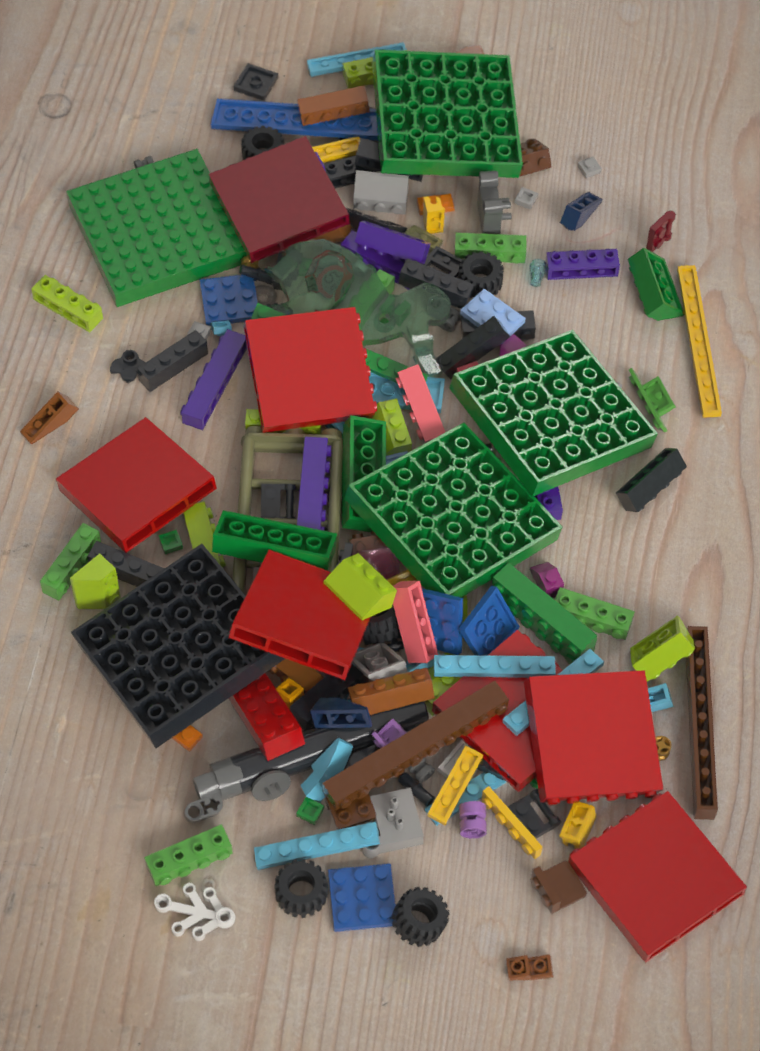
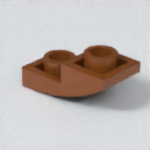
(529, 968)

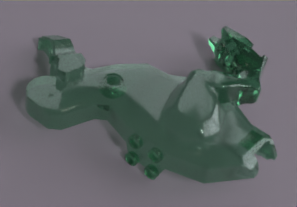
(330, 277)

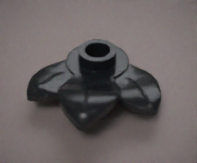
(127, 367)

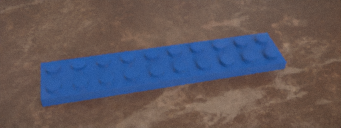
(285, 117)

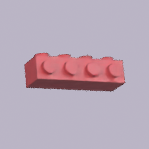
(421, 403)
(414, 622)

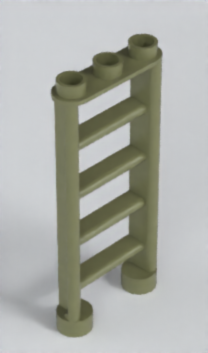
(287, 442)

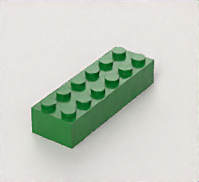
(362, 454)
(253, 536)
(544, 615)

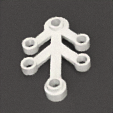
(197, 912)

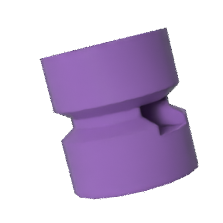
(472, 819)

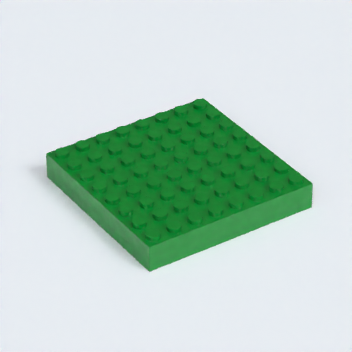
(446, 113)
(155, 227)
(552, 412)
(453, 513)

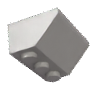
(381, 192)
(379, 662)

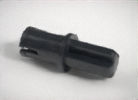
(256, 274)
(417, 789)

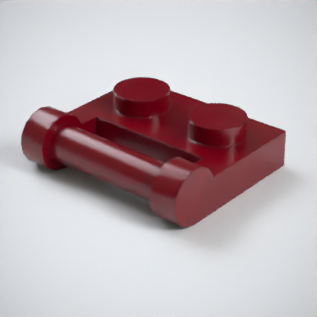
(660, 231)

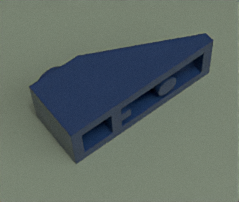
(579, 211)
(340, 714)

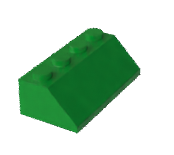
(655, 285)

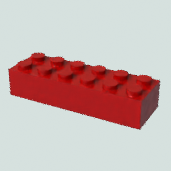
(268, 718)

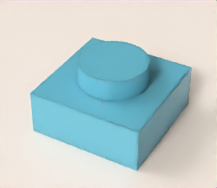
(220, 327)

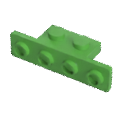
(656, 397)

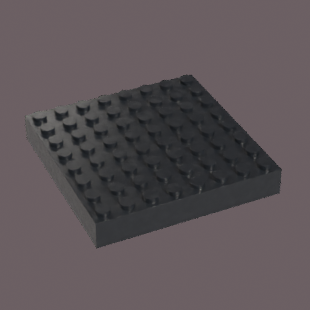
(171, 647)

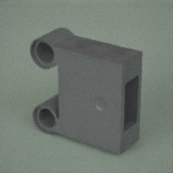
(490, 205)

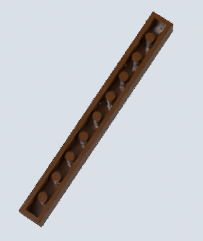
(701, 726)
(415, 745)

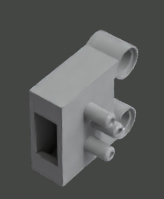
(396, 822)

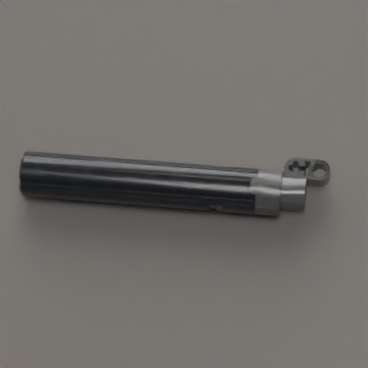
(239, 772)

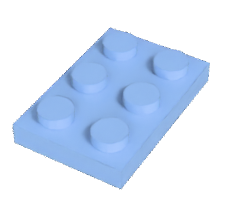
(485, 306)

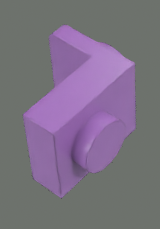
(388, 733)

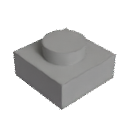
(589, 167)
(526, 198)
(203, 329)

